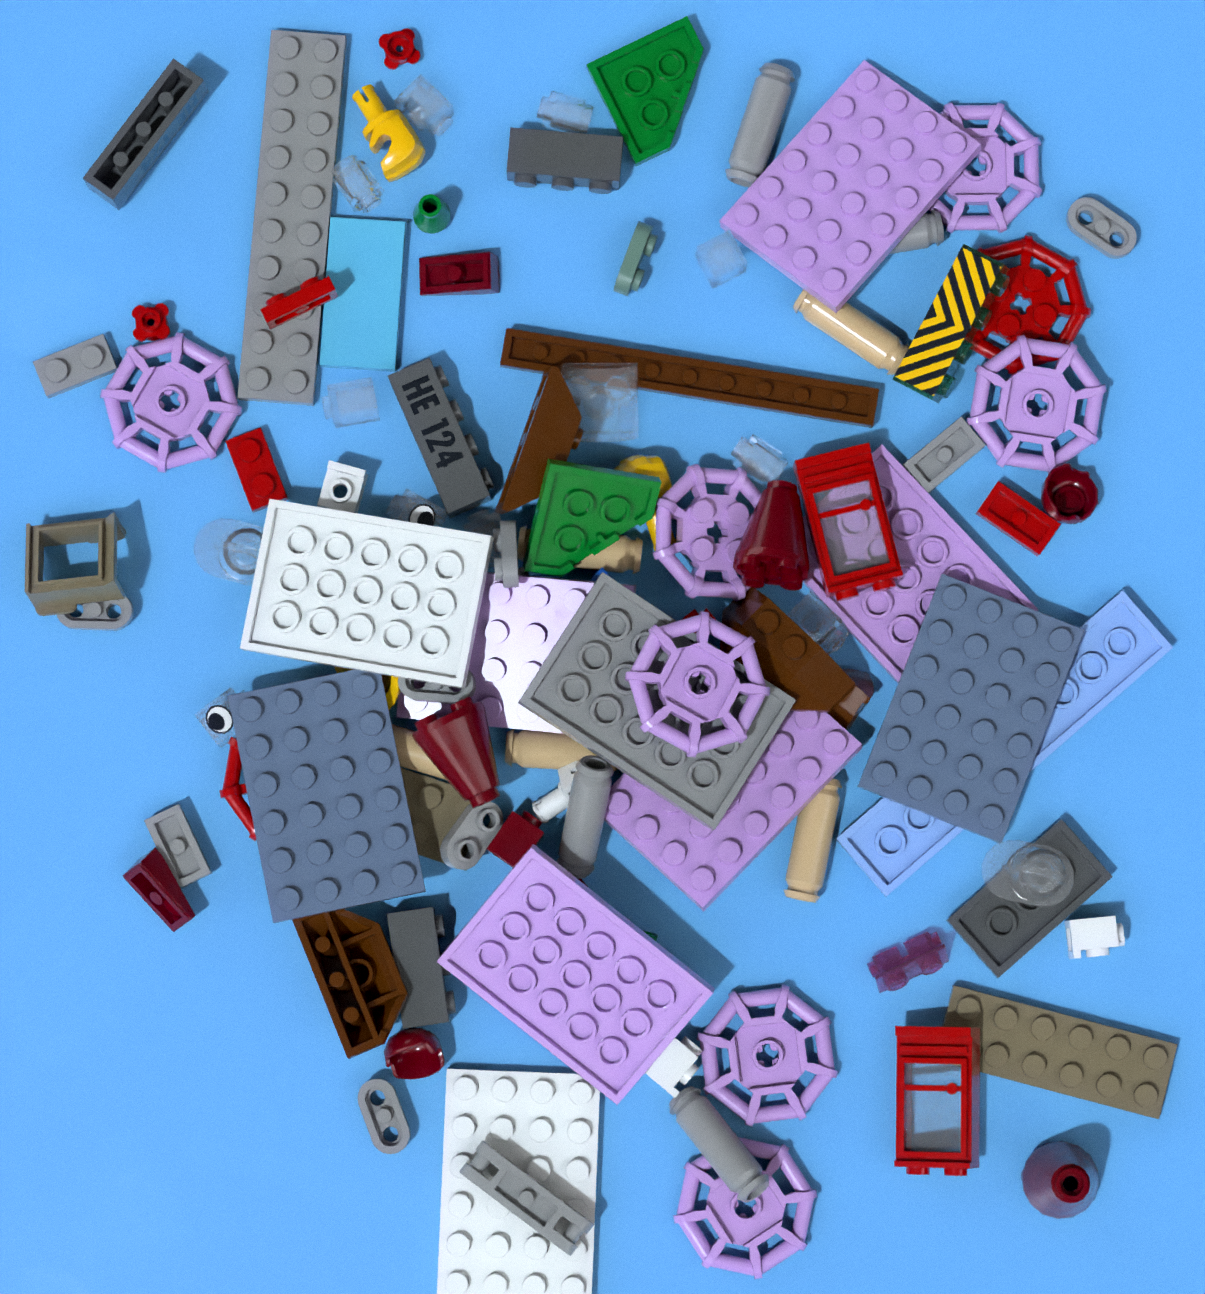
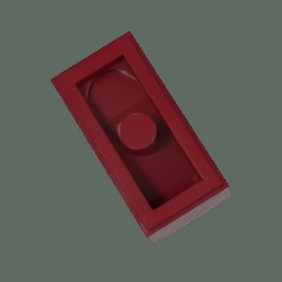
(459, 274)
(159, 889)

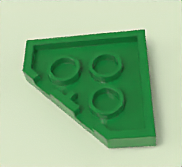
(649, 86)
(584, 513)

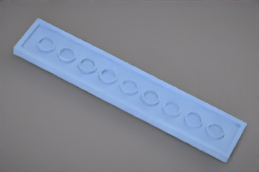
(1112, 654)

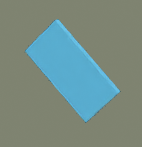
(367, 275)

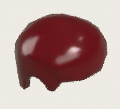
(1069, 494)
(414, 1054)

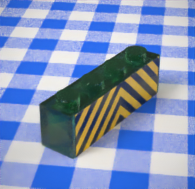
(952, 323)

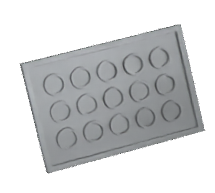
(587, 698)

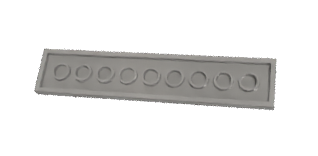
(292, 212)

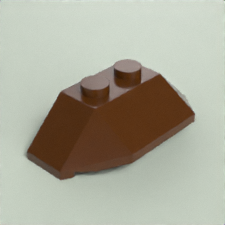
(548, 434)
(787, 654)
(354, 976)

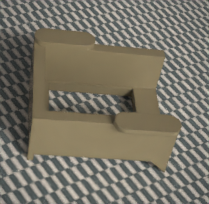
(63, 595)

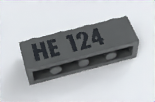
(146, 134)
(440, 438)

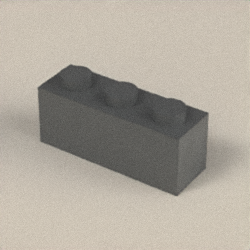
(564, 160)
(416, 952)

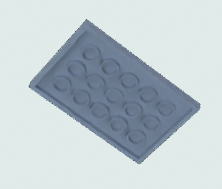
(971, 708)
(326, 794)

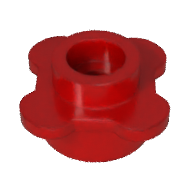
(391, 41)
(158, 330)

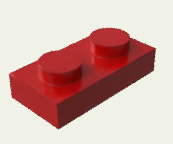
(284, 308)
(256, 469)
(1018, 519)

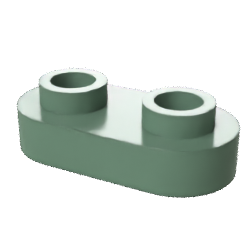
(630, 274)

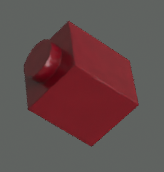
(516, 837)

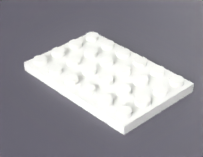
(367, 593)
(550, 1133)

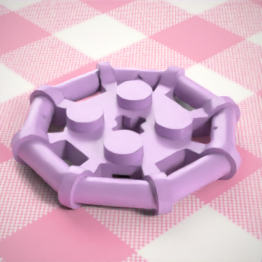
(998, 174)
(1023, 386)
(176, 423)
(693, 525)
(676, 691)
(784, 1069)
(742, 1229)

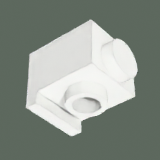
(344, 475)
(1093, 935)
(675, 1065)

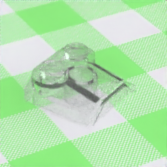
(605, 398)

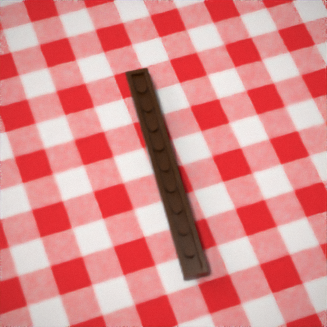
(701, 378)

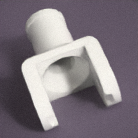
(558, 799)

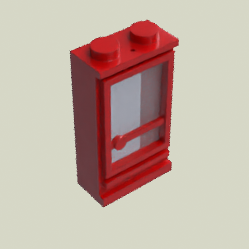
(848, 521)
(937, 1099)

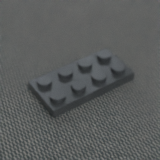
(1006, 930)

